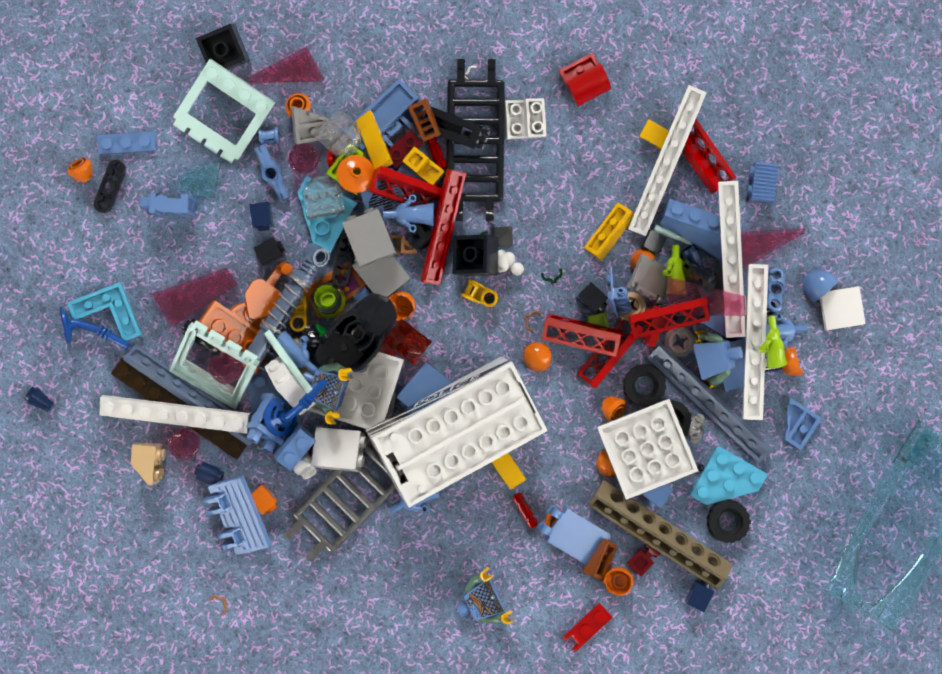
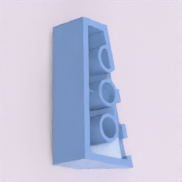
(695, 225)

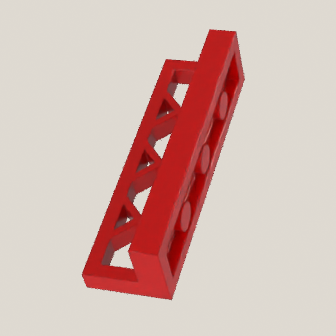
(700, 161)
(406, 183)
(681, 307)
(584, 328)
(610, 363)

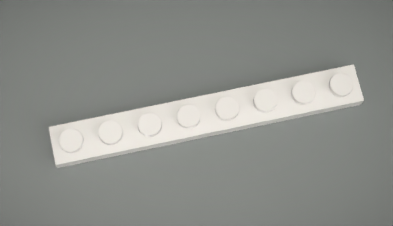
(667, 160)
(731, 251)
(755, 336)
(174, 414)

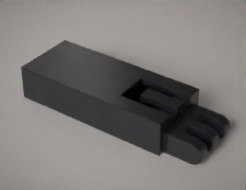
(451, 127)

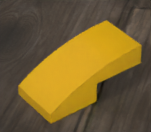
(654, 134)
(423, 166)
(509, 471)

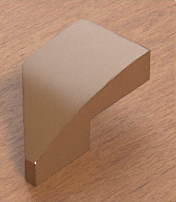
(403, 245)

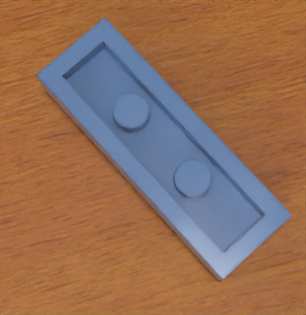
(126, 143)

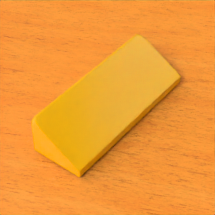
(374, 140)
(611, 233)

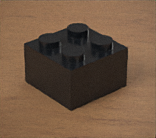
(223, 47)
(475, 255)

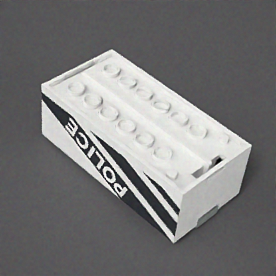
(456, 430)

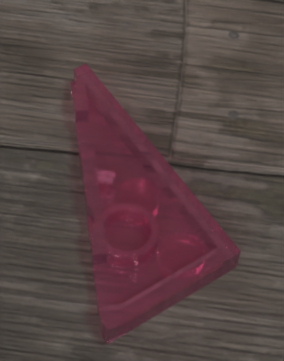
(294, 68)
(761, 243)

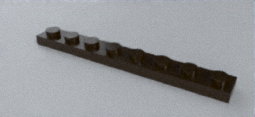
(157, 393)

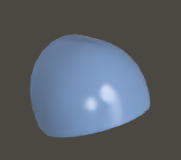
(818, 283)

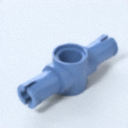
(268, 162)

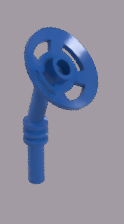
(71, 324)
(283, 416)

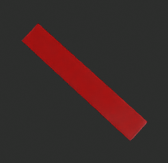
(443, 227)

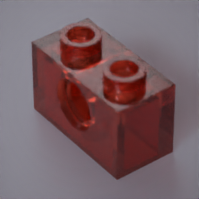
(407, 341)

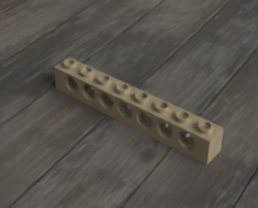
(660, 535)

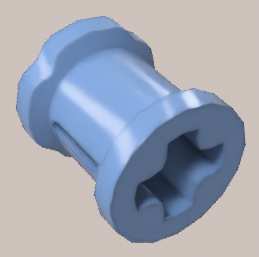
(269, 136)

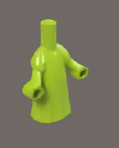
(674, 266)
(774, 346)

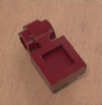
(641, 561)

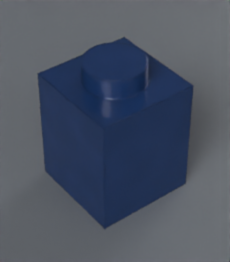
(261, 216)
(699, 595)

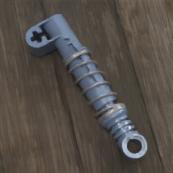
(288, 301)

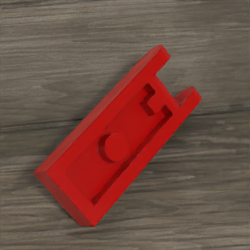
(588, 626)

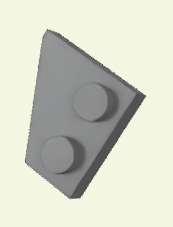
(305, 124)

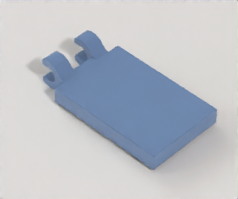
(573, 534)

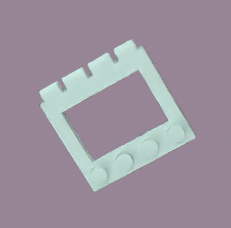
(237, 90)
(202, 379)

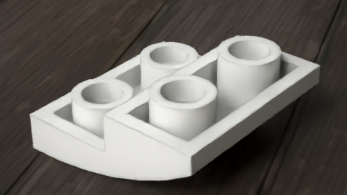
(524, 119)
(842, 308)

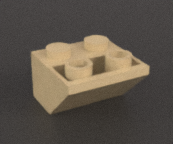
(147, 460)

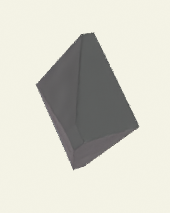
(504, 235)

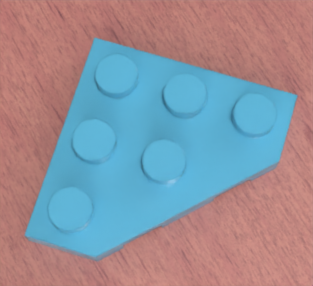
(328, 229)
(726, 478)

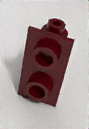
(403, 147)

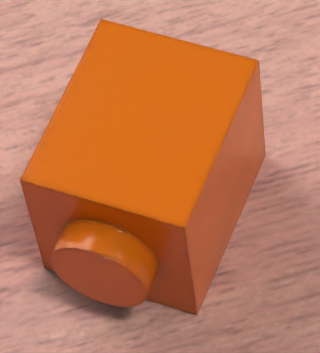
(264, 500)

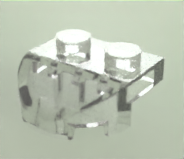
(339, 134)
(323, 197)

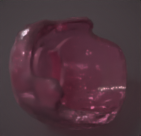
(303, 158)
(225, 369)
(184, 443)

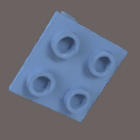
(617, 296)

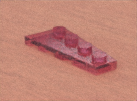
(187, 298)
(719, 301)

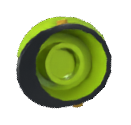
(328, 300)

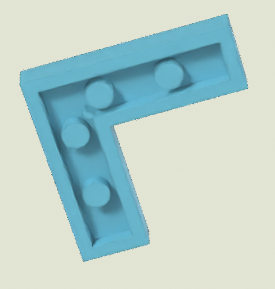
(119, 304)

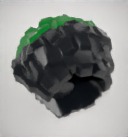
(314, 334)

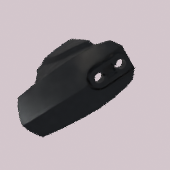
(361, 330)

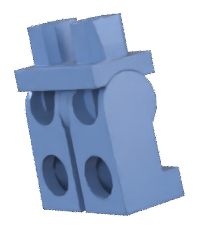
(161, 204)
(258, 429)

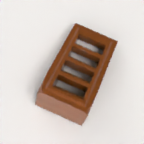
(428, 110)
(600, 560)

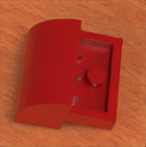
(585, 79)
(659, 322)

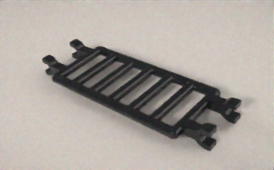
(498, 140)

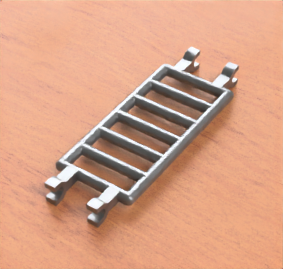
(357, 520)

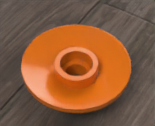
(351, 181)

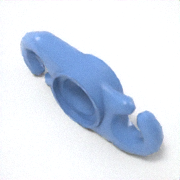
(775, 282)

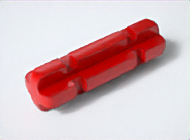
(436, 153)
(525, 510)

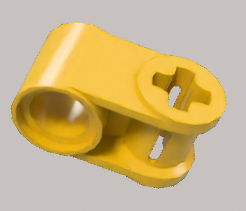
(478, 293)
(301, 313)

